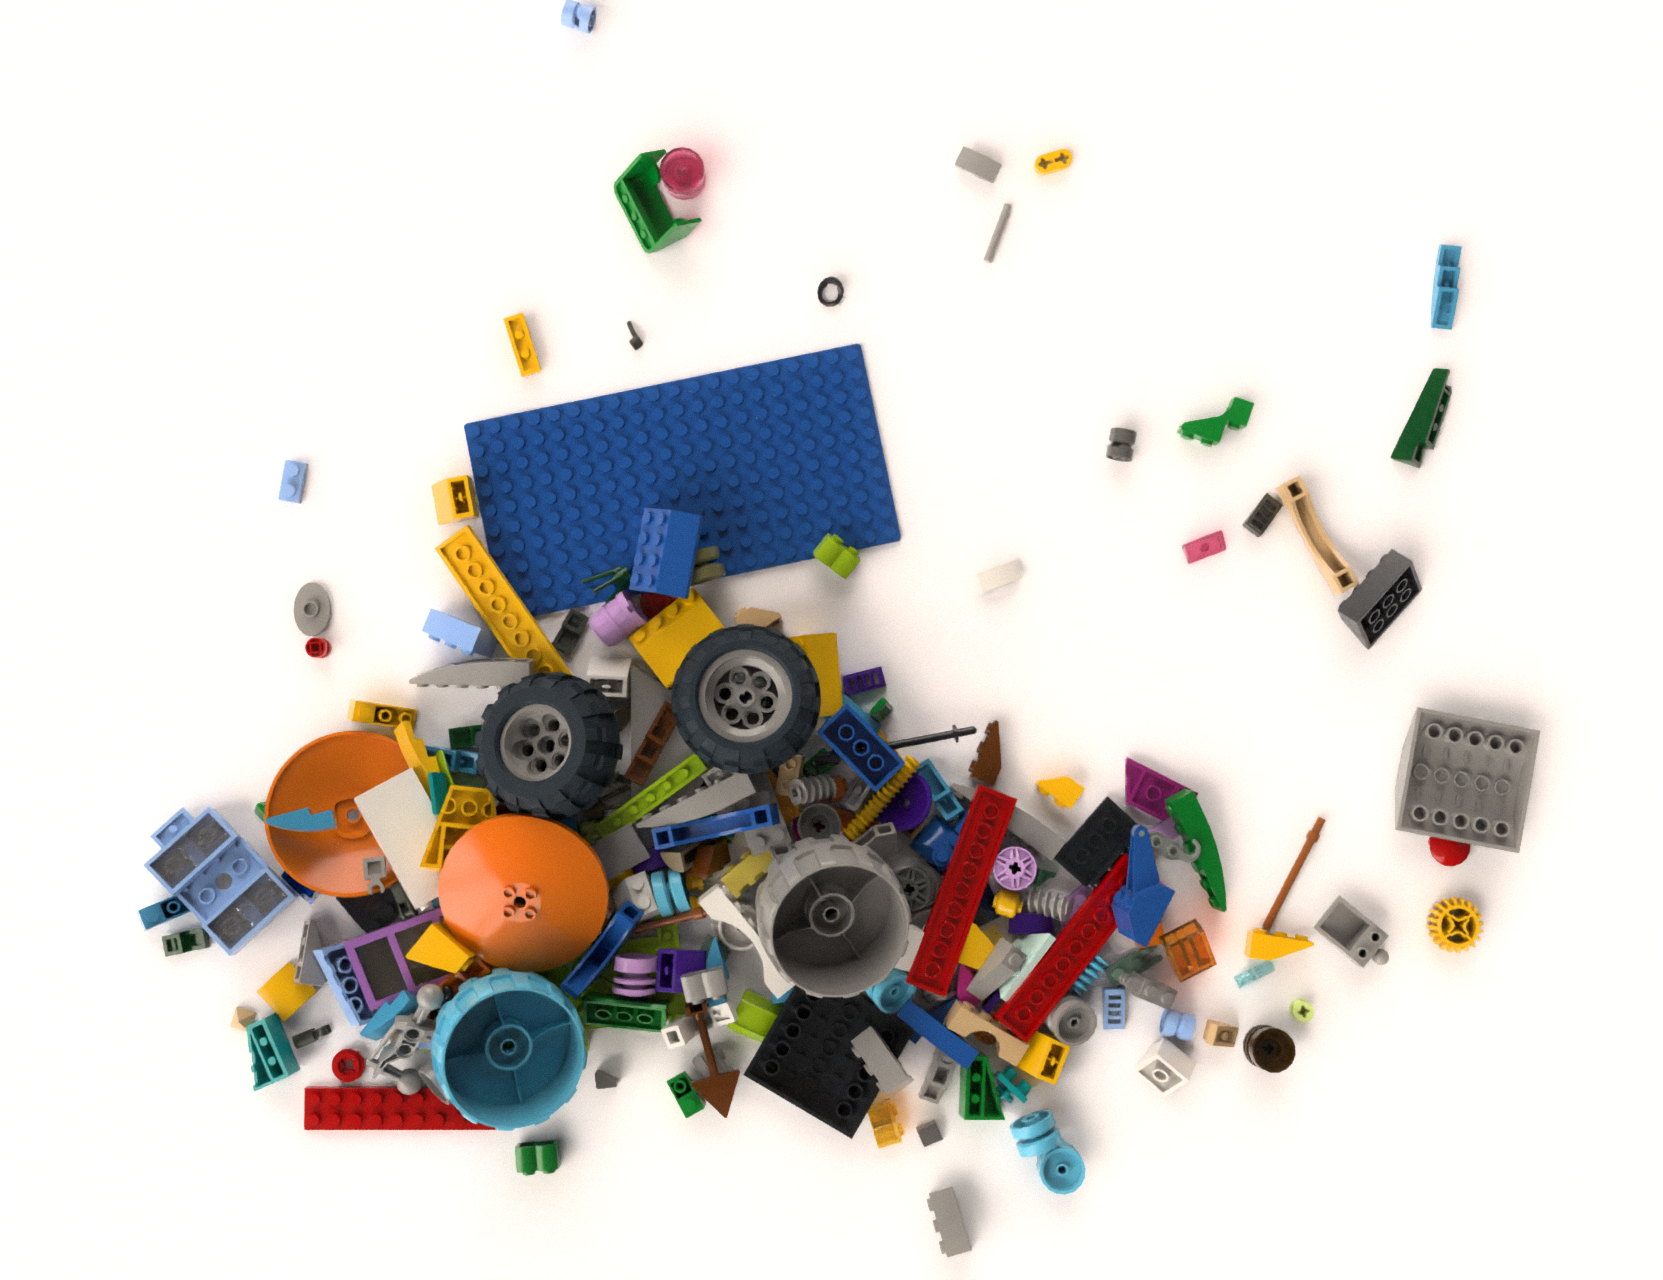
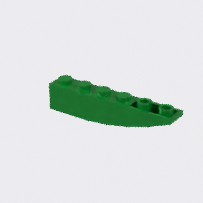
(1190, 825)

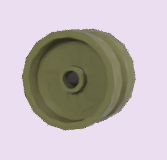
(705, 571)

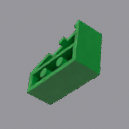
(978, 1093)

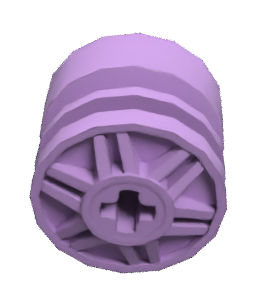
(1004, 875)
(635, 977)

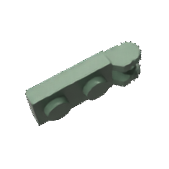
(1132, 962)

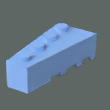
(344, 983)

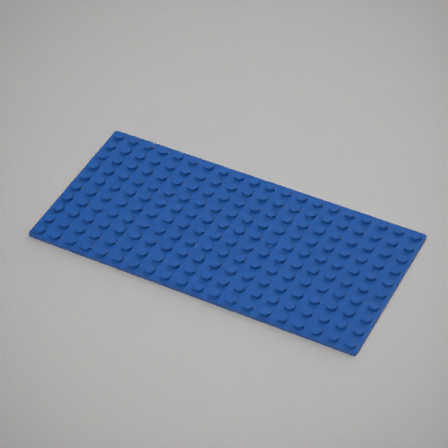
(755, 449)

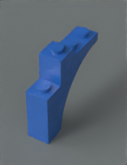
(603, 951)

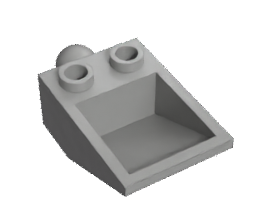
(1351, 932)

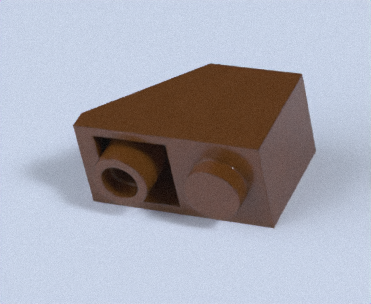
(710, 858)

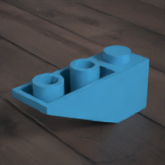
(161, 912)

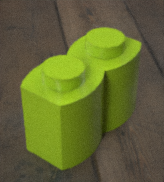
(837, 556)

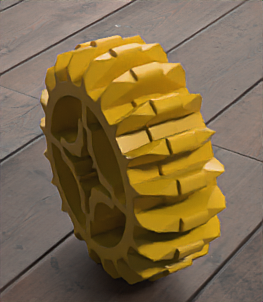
(1441, 934)

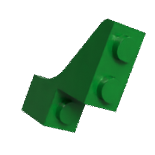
(1211, 429)

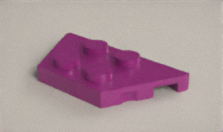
(1148, 789)

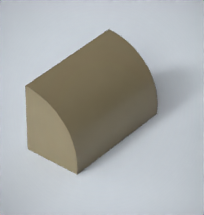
(680, 857)

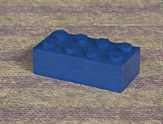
(875, 762)

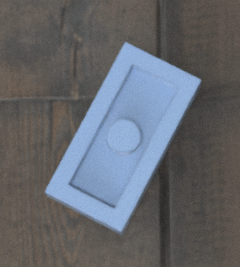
(292, 481)

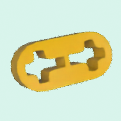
(1054, 166)

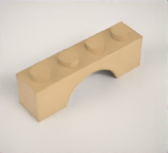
(965, 1020)

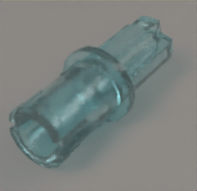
(1254, 973)

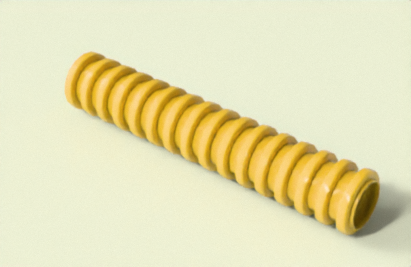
(881, 799)

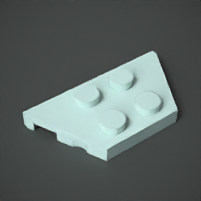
(1034, 947)

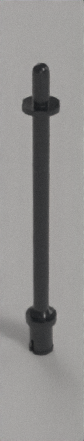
(832, 757)

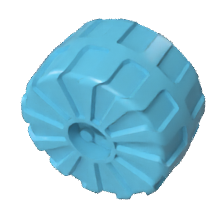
(515, 1083)

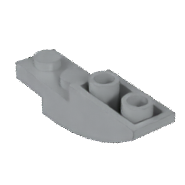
(938, 1076)

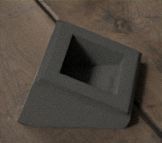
(605, 1080)
(929, 1133)

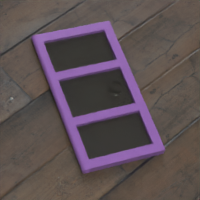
(381, 959)

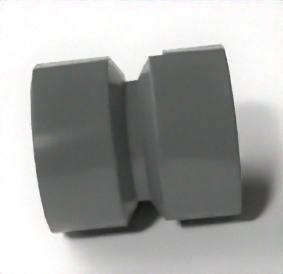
(1121, 443)

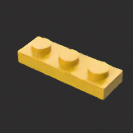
(522, 345)

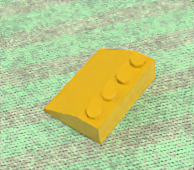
(673, 633)

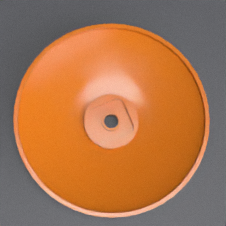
(326, 778)
(530, 860)

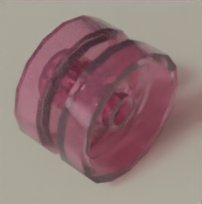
(683, 173)

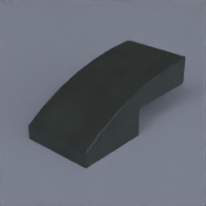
(570, 631)

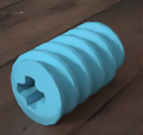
(1089, 972)

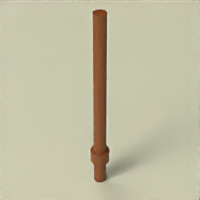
(1312, 837)
(697, 913)

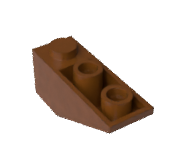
(988, 761)

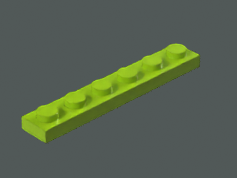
(652, 795)

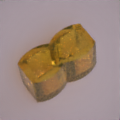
(884, 1123)

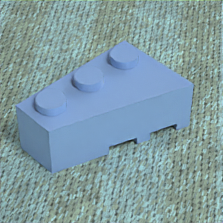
(459, 633)

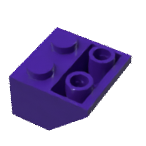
(673, 964)

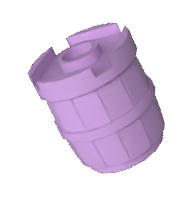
(617, 619)

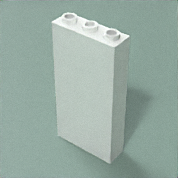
(402, 825)

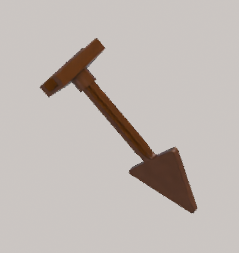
(717, 1088)

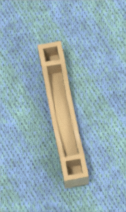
(1301, 510)

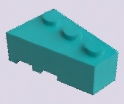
(270, 1052)

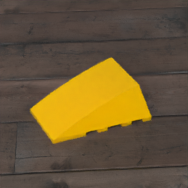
(459, 813)

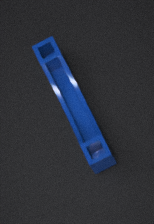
(716, 826)

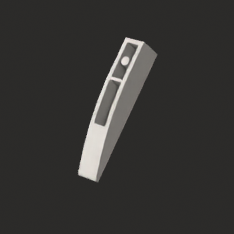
(477, 672)
(705, 801)
(1026, 827)

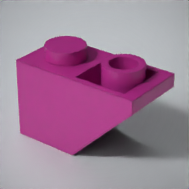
(963, 979)

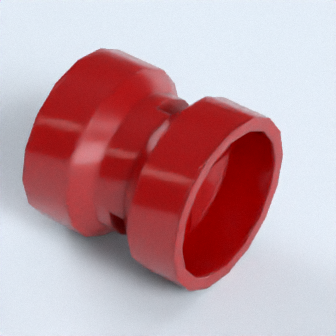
(321, 645)

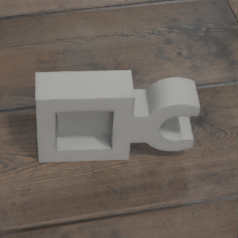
(374, 870)

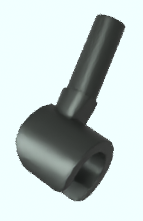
(635, 342)

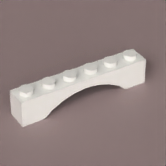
(721, 907)

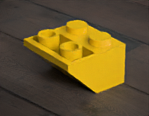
(455, 500)
(1044, 1057)

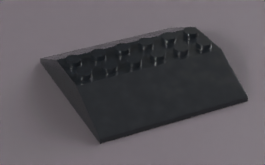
(812, 1061)

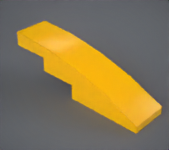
(416, 754)

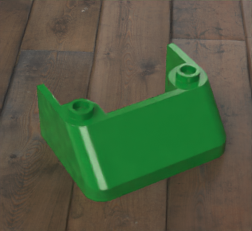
(645, 207)

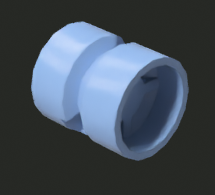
(578, 16)
(1181, 1025)

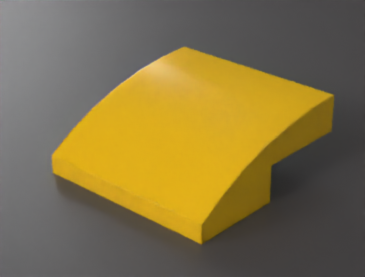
(283, 994)

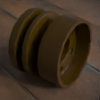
(1279, 1053)

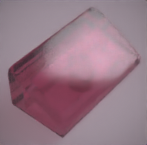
(1204, 547)

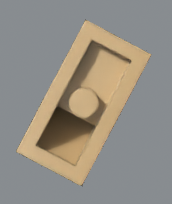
(1220, 1033)

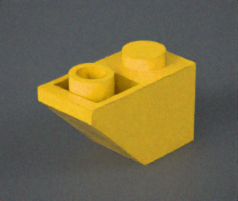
(1062, 789)

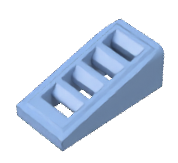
(1111, 991)

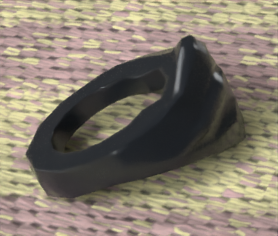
(823, 284)

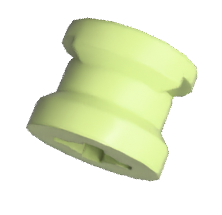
(1297, 1008)

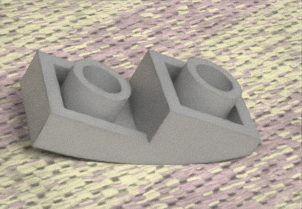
(978, 164)

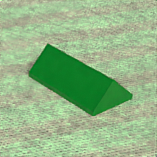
(624, 1011)

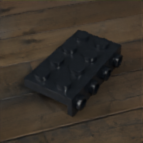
(1097, 844)

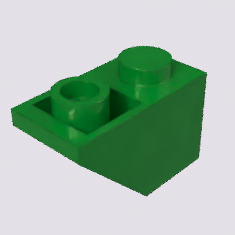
(685, 1095)

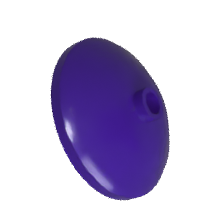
(911, 816)

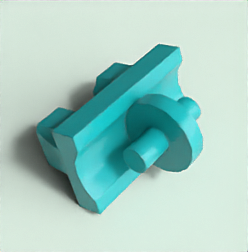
(1020, 1090)

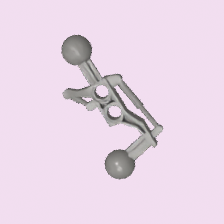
(413, 1030)

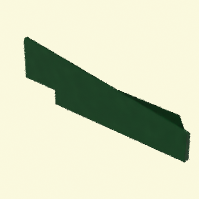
(1425, 420)

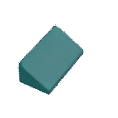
(438, 790)

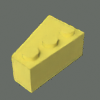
(746, 872)

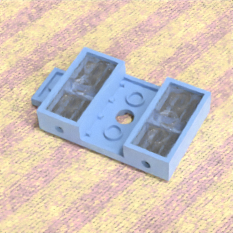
(188, 867)

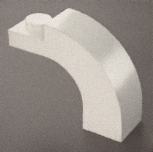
(685, 1028)

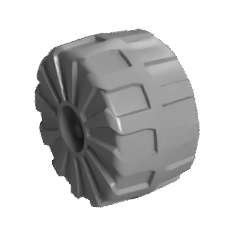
(854, 942)

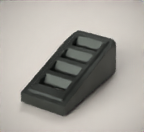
(1253, 528)

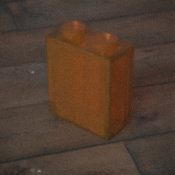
(1187, 950)

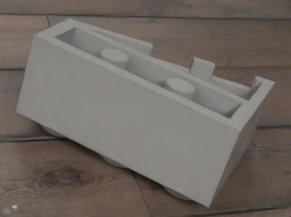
(880, 1062)
(948, 1222)

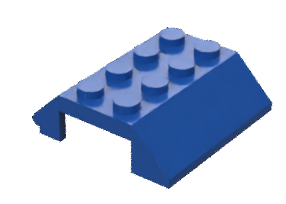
(666, 552)

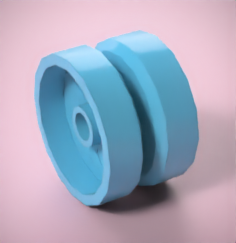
(670, 891)
(892, 992)
(1035, 1133)
(1067, 1178)

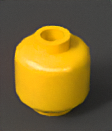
(1007, 903)

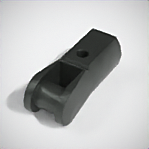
(401, 897)

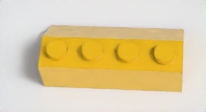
(824, 656)

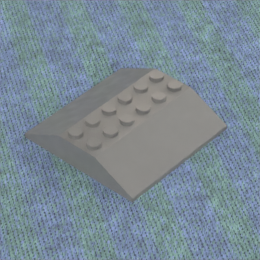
(1465, 779)

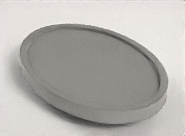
(312, 609)

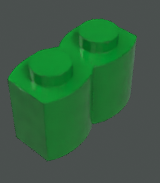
(537, 1156)

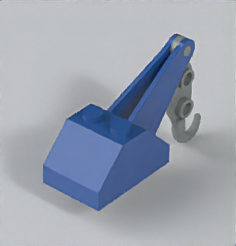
(1144, 899)

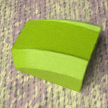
(755, 1015)

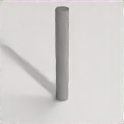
(997, 232)

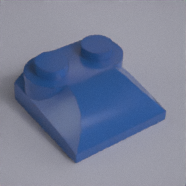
(936, 843)

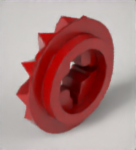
(338, 1065)

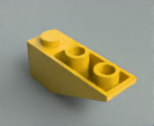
(380, 713)
(1273, 946)

